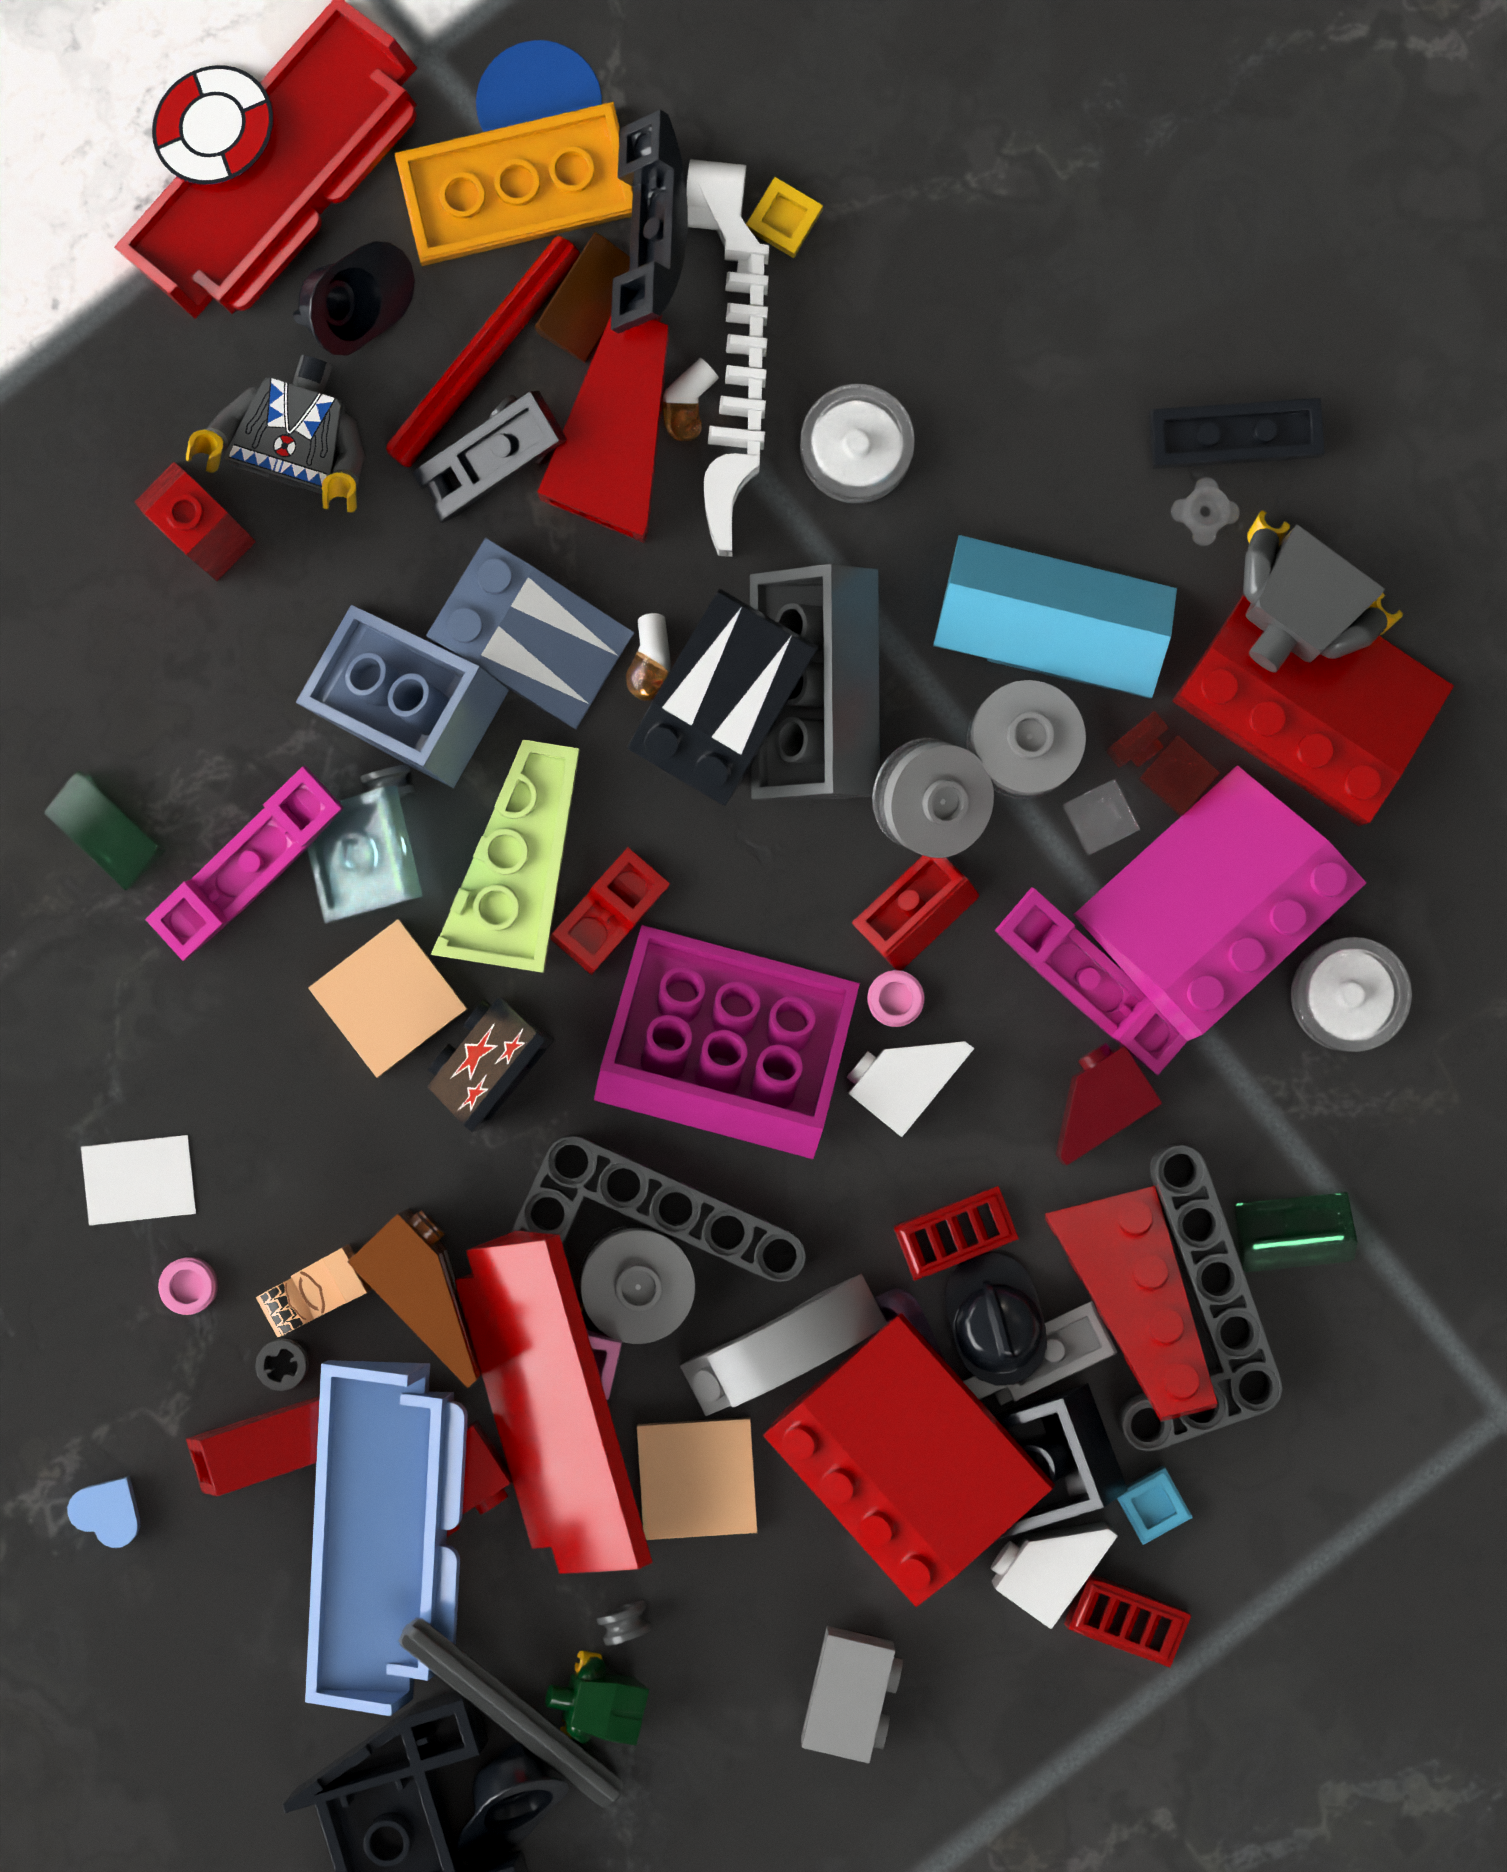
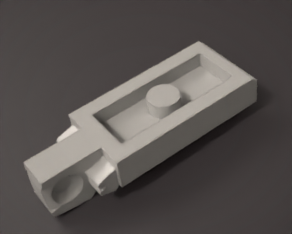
(1073, 1344)

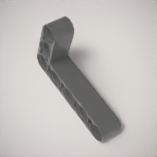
(646, 1207)
(1212, 1309)

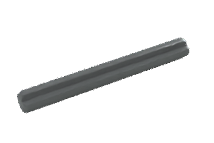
(510, 1712)

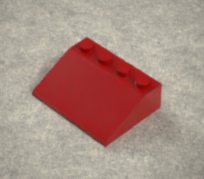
(1323, 724)
(908, 1459)

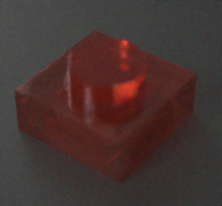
(1139, 742)
(1179, 775)

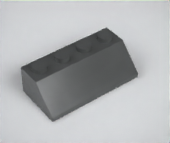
(831, 724)

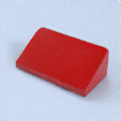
(916, 910)

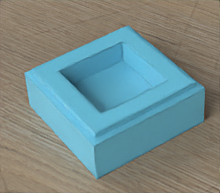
(1153, 1505)

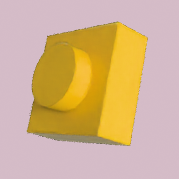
(784, 217)

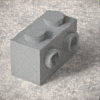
(850, 1695)

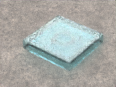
(364, 857)

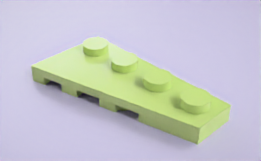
(514, 876)

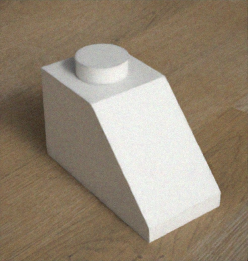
(905, 1080)
(1050, 1568)

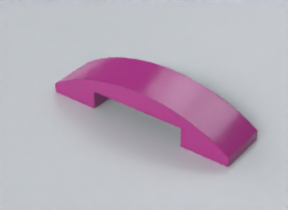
(246, 864)
(1090, 980)

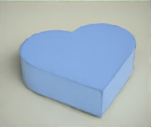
(108, 1511)

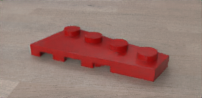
(1135, 1281)

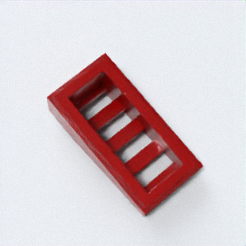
(912, 1252)
(1084, 1604)

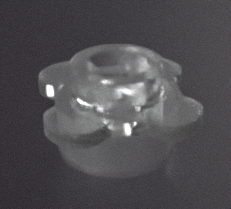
(1205, 495)

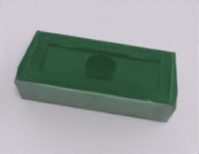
(104, 830)
(1295, 1232)

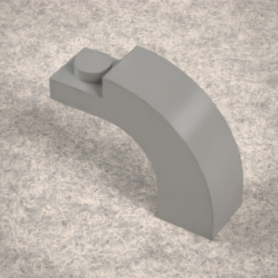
(784, 1346)

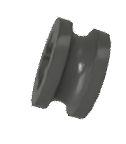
(390, 777)
(290, 1379)
(624, 1622)

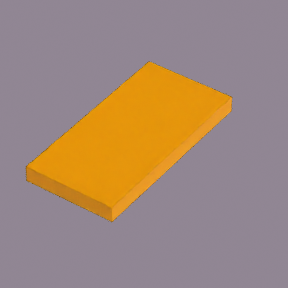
(514, 184)

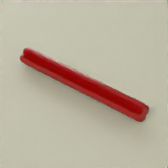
(482, 351)

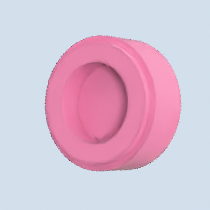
(895, 998)
(188, 1285)

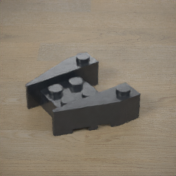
(384, 1799)

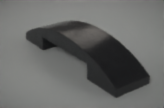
(659, 225)

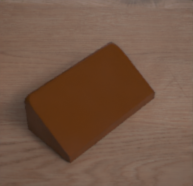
(584, 299)

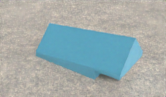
(1056, 617)

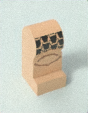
(313, 1292)

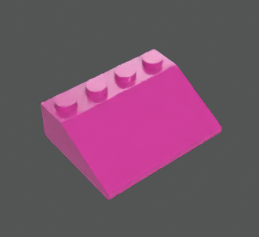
(1218, 901)
(727, 1042)

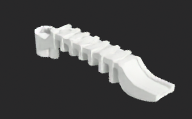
(716, 204)

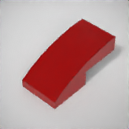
(609, 911)

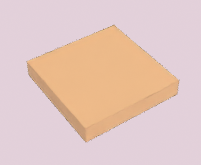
(388, 998)
(697, 1478)

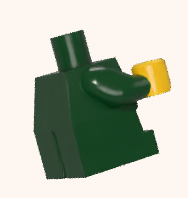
(599, 1703)

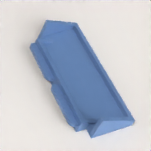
(381, 1522)

